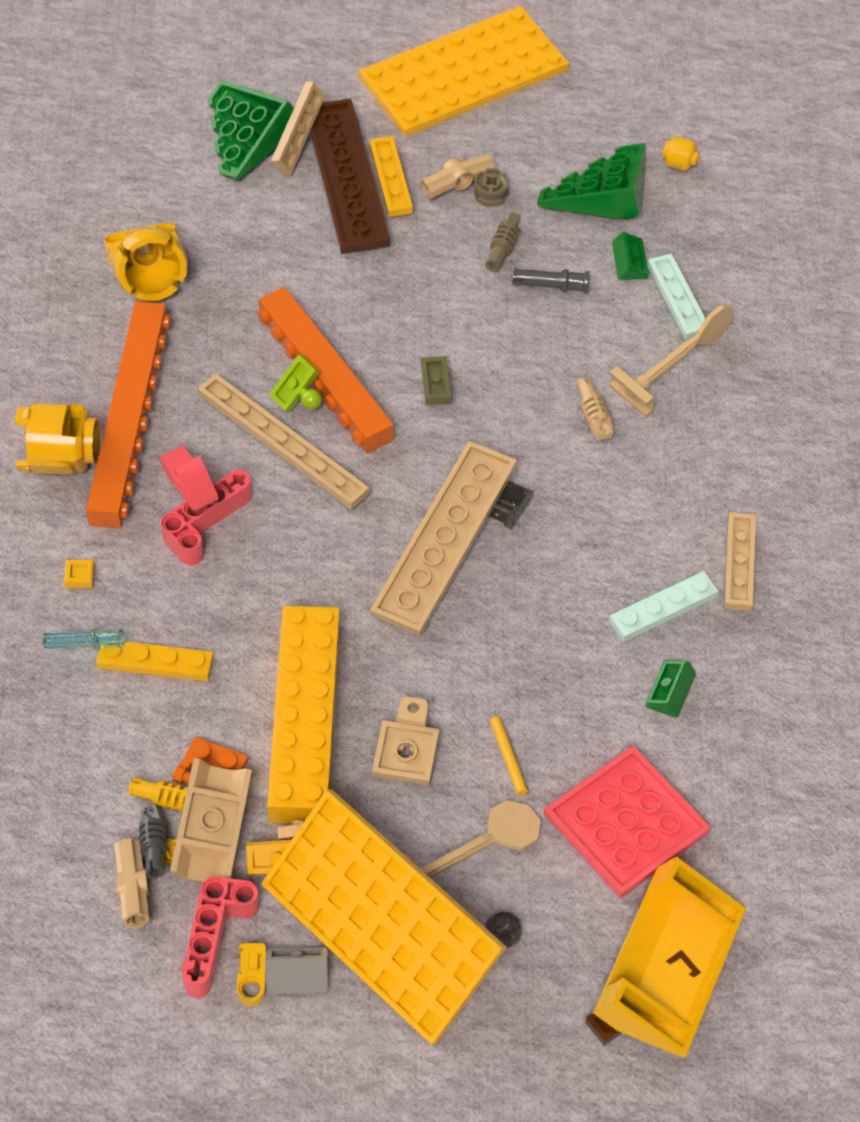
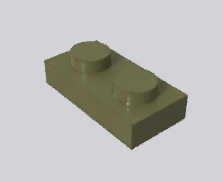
(436, 380)

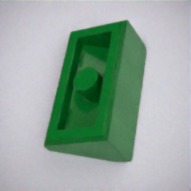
(629, 257)
(671, 687)

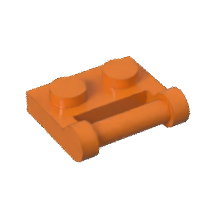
(211, 754)

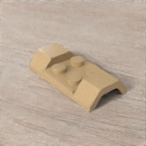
(210, 822)

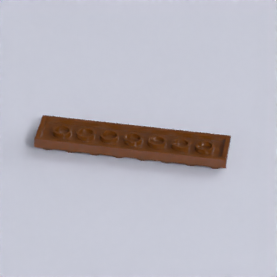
(347, 178)

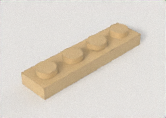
(298, 128)
(740, 561)

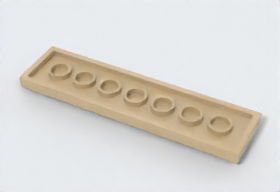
(443, 538)

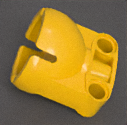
(147, 270)

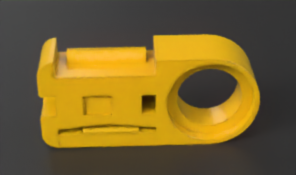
(251, 972)

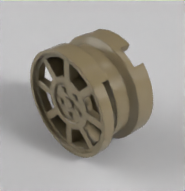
(491, 187)

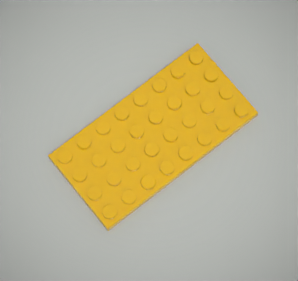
(463, 70)
(383, 916)

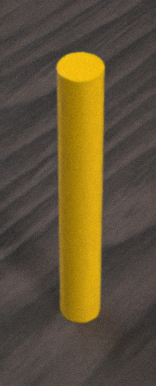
(508, 756)

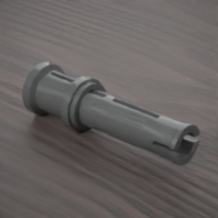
(564, 280)

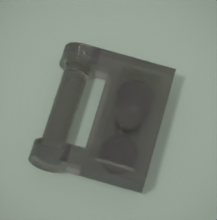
(513, 499)

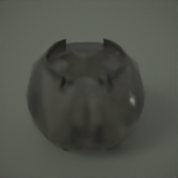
(501, 919)

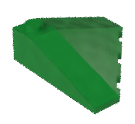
(246, 125)
(606, 189)

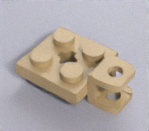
(408, 732)

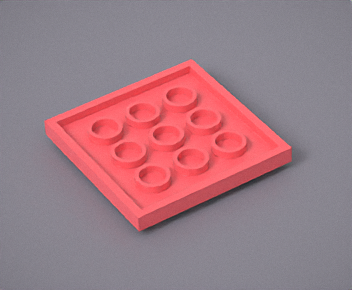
(626, 821)

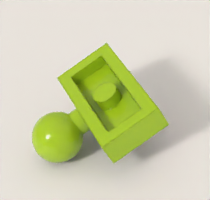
(295, 386)

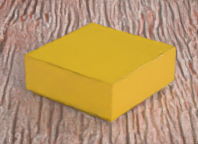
(79, 574)

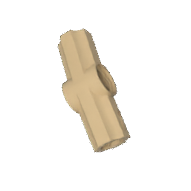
(455, 175)
(131, 883)

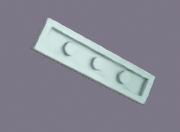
(676, 294)
(663, 606)

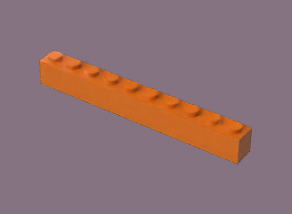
(127, 416)

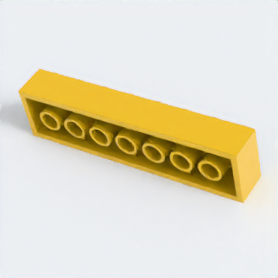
(303, 711)

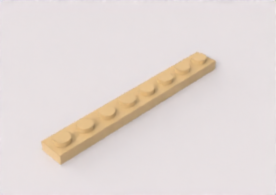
(283, 441)

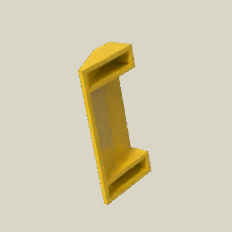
(657, 998)

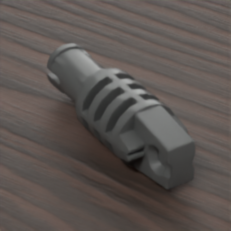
(153, 840)

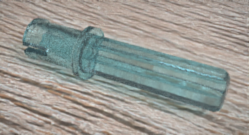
(94, 639)

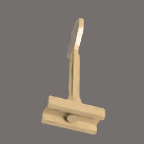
(635, 390)
(508, 826)

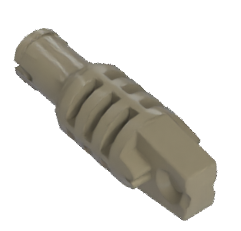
(503, 242)

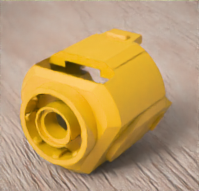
(58, 438)

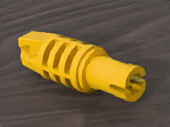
(159, 793)

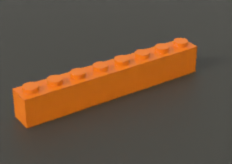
(335, 382)

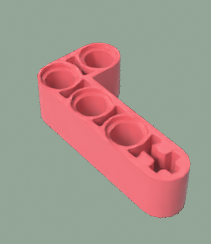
(189, 477)
(233, 493)
(211, 936)

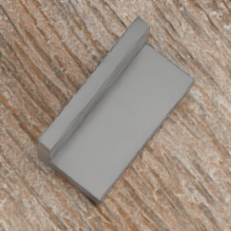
(296, 970)

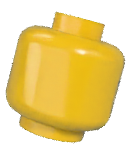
(680, 153)

